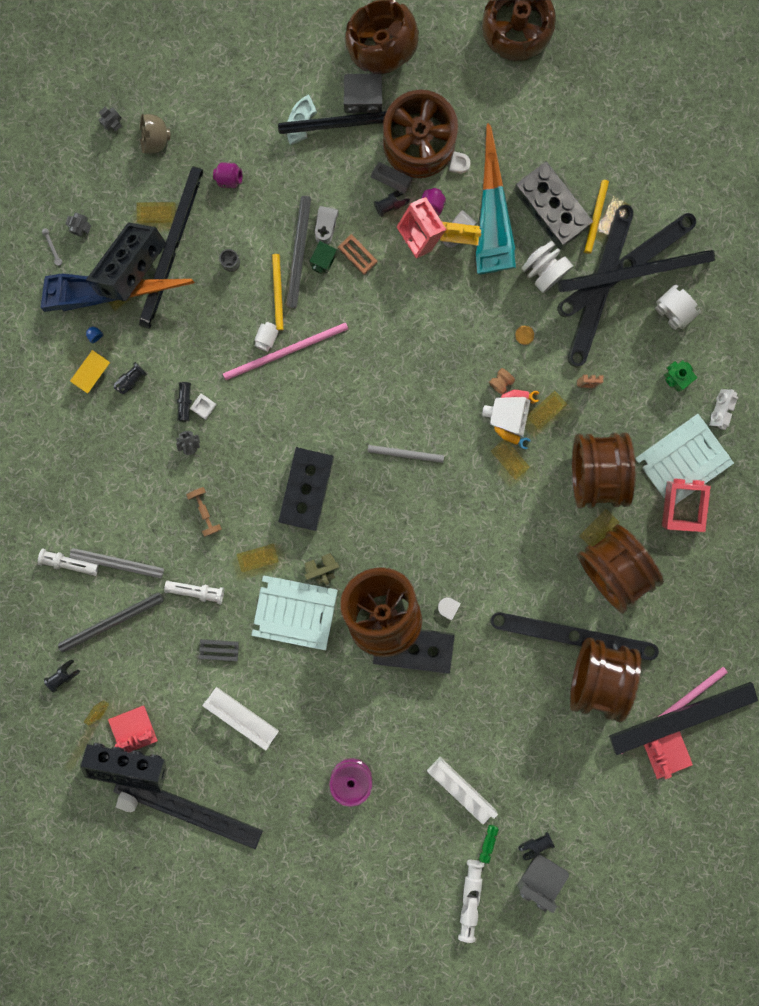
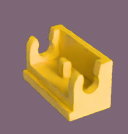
(90, 371)

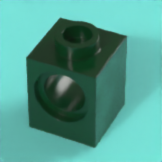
(323, 258)

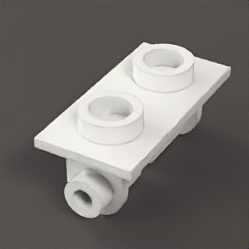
(725, 400)

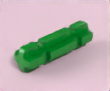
(488, 844)

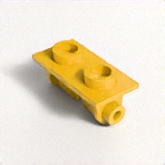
(461, 233)

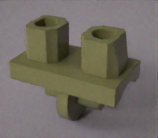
(313, 571)

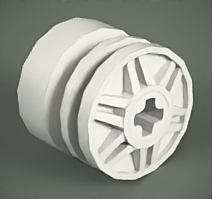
(547, 266)

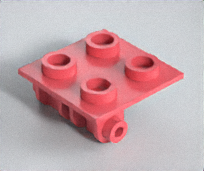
(133, 729)
(668, 755)

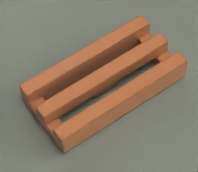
(352, 260)
(585, 382)

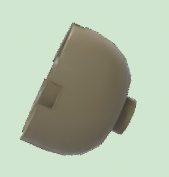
(153, 134)

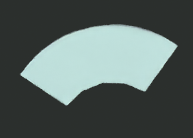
(302, 110)

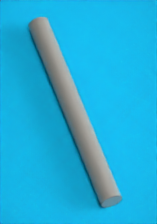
(405, 453)

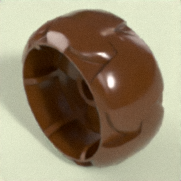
(536, 36)
(387, 52)

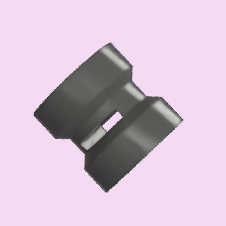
(226, 260)

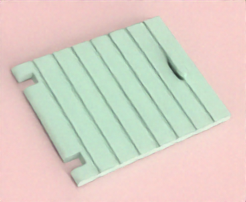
(686, 454)
(293, 612)

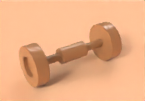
(203, 511)

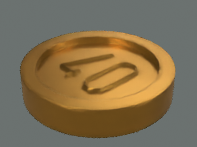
(524, 335)

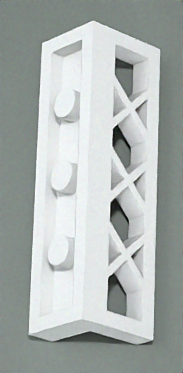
(240, 718)
(462, 791)

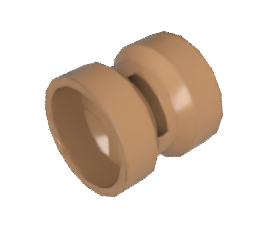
(503, 379)

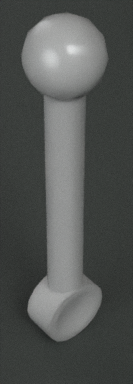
(58, 261)

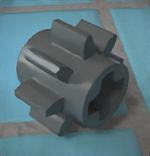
(110, 119)
(78, 224)
(188, 443)

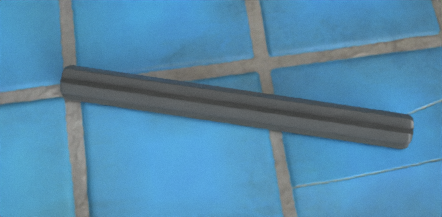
(298, 252)
(110, 622)

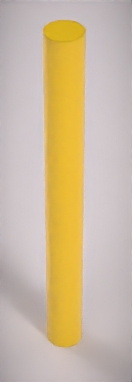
(596, 216)
(277, 291)

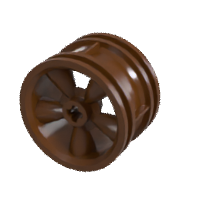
(428, 105)
(603, 470)
(620, 568)
(394, 631)
(605, 680)

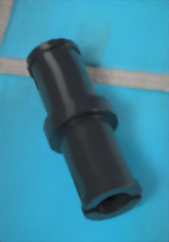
(184, 402)

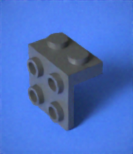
(362, 93)
(542, 882)

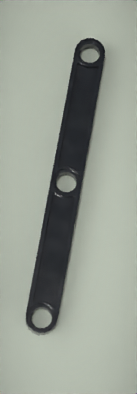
(173, 241)
(639, 255)
(636, 271)
(592, 312)
(560, 633)

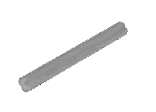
(117, 563)

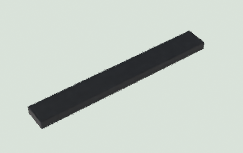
(683, 718)
(196, 815)

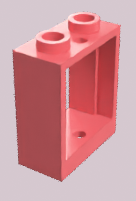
(428, 221)
(669, 504)

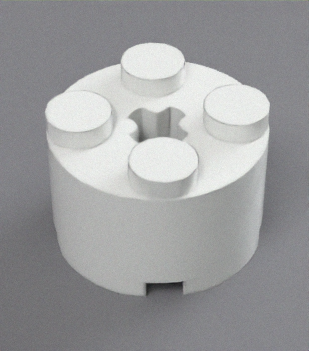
(677, 307)

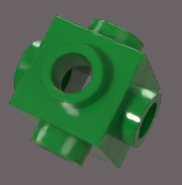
(679, 375)

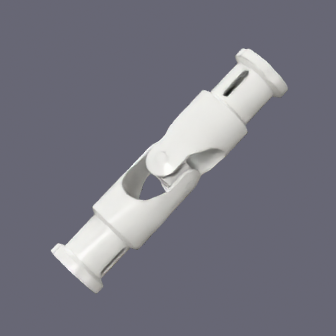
(469, 911)

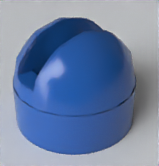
(94, 334)

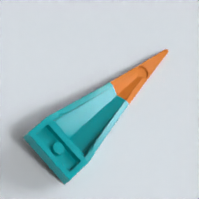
(496, 243)

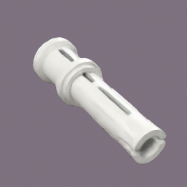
(59, 558)
(204, 592)

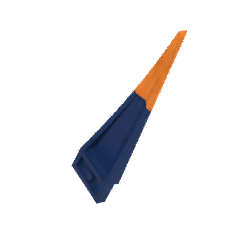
(74, 292)

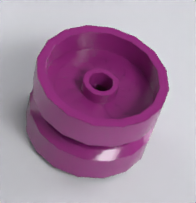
(353, 770)

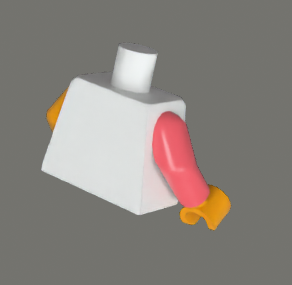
(510, 415)

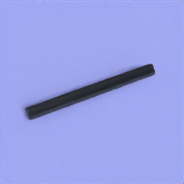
(331, 122)

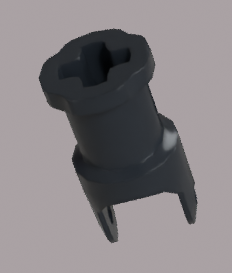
(390, 203)
(129, 379)
(60, 677)
(536, 846)

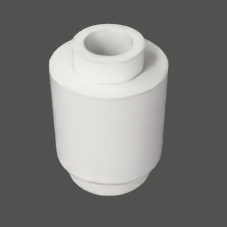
(266, 336)

